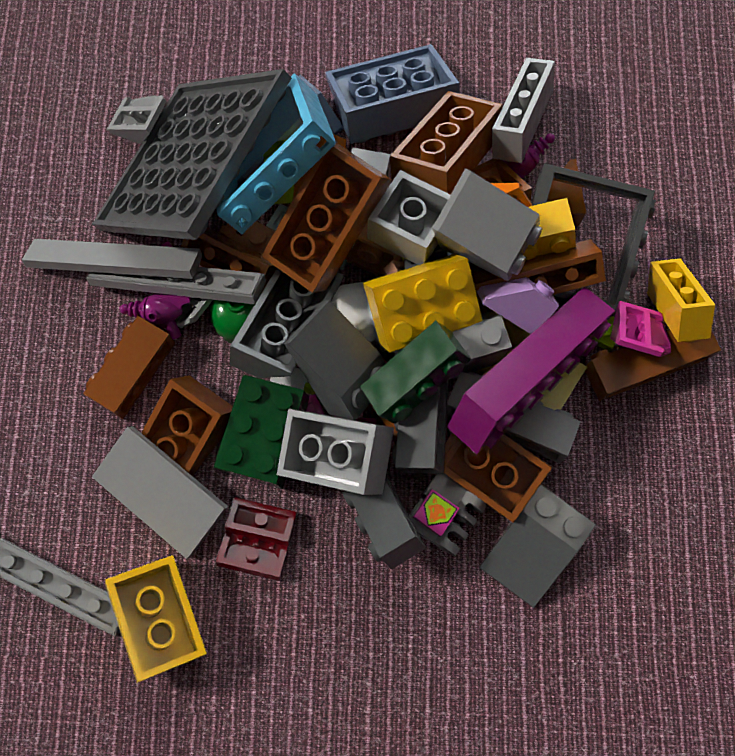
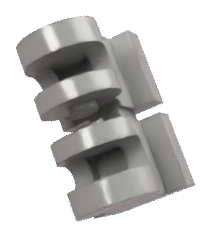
(458, 496)

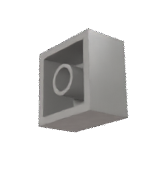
(406, 218)

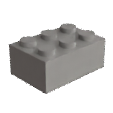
(335, 452)

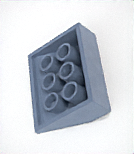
(389, 92)

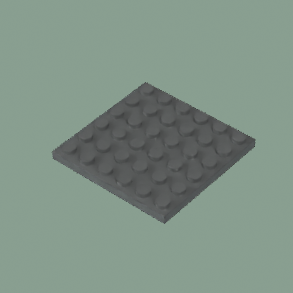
(192, 156)

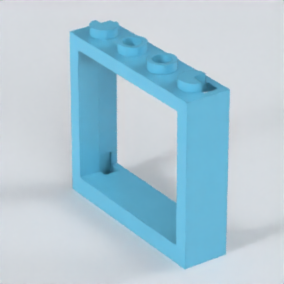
(286, 163)

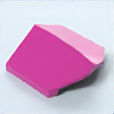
(640, 329)

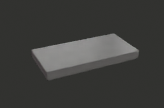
(159, 492)

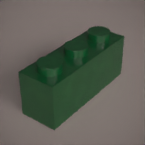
(415, 373)

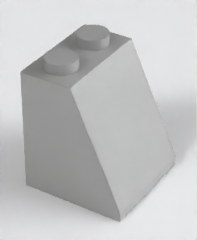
(487, 226)
(484, 342)

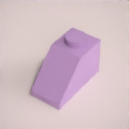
(520, 302)

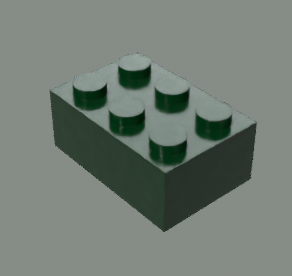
(257, 430)

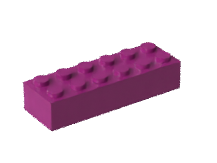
(530, 370)

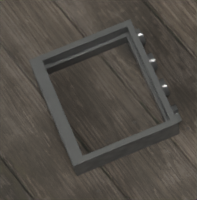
(635, 236)

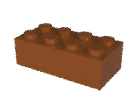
(447, 141)
(326, 218)

